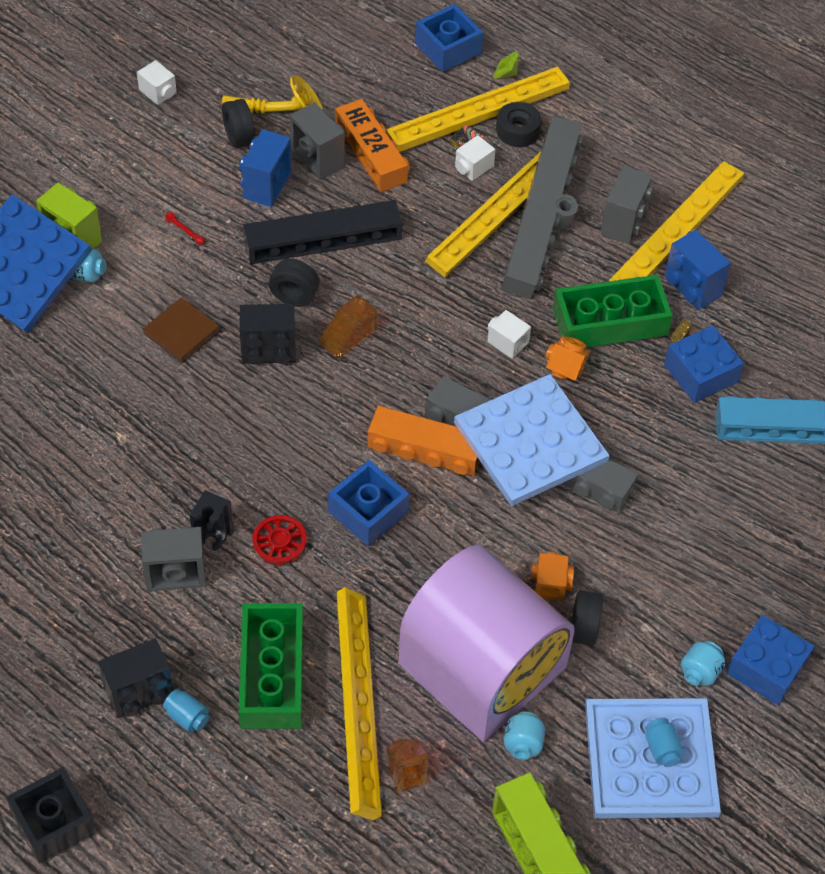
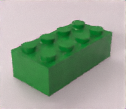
(613, 311)
(271, 666)

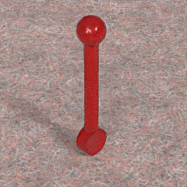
(170, 218)

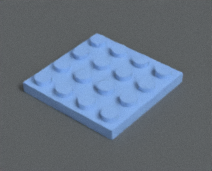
(531, 439)
(623, 769)

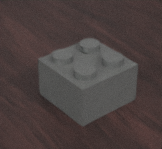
(317, 140)
(627, 205)
(173, 558)

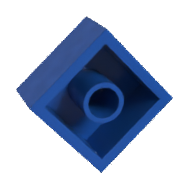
(448, 37)
(266, 167)
(697, 269)
(703, 364)
(368, 502)
(770, 659)

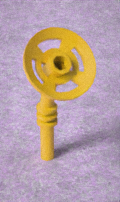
(302, 97)

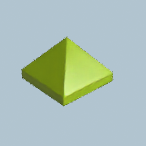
(507, 66)

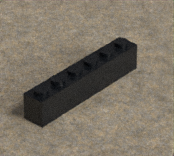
(322, 232)

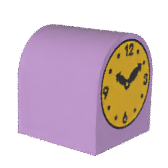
(482, 640)

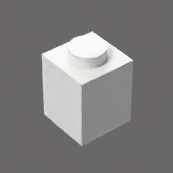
(156, 82)
(474, 158)
(508, 333)

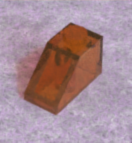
(349, 326)
(407, 764)

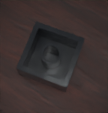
(267, 333)
(136, 678)
(51, 814)

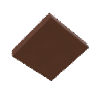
(181, 330)

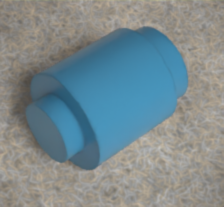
(186, 710)
(664, 742)

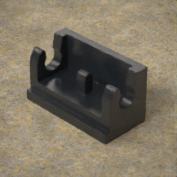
(214, 518)

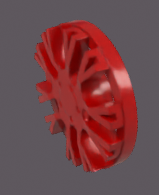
(279, 540)

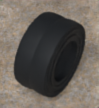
(238, 122)
(515, 135)
(294, 282)
(586, 617)

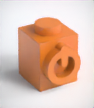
(567, 358)
(552, 576)

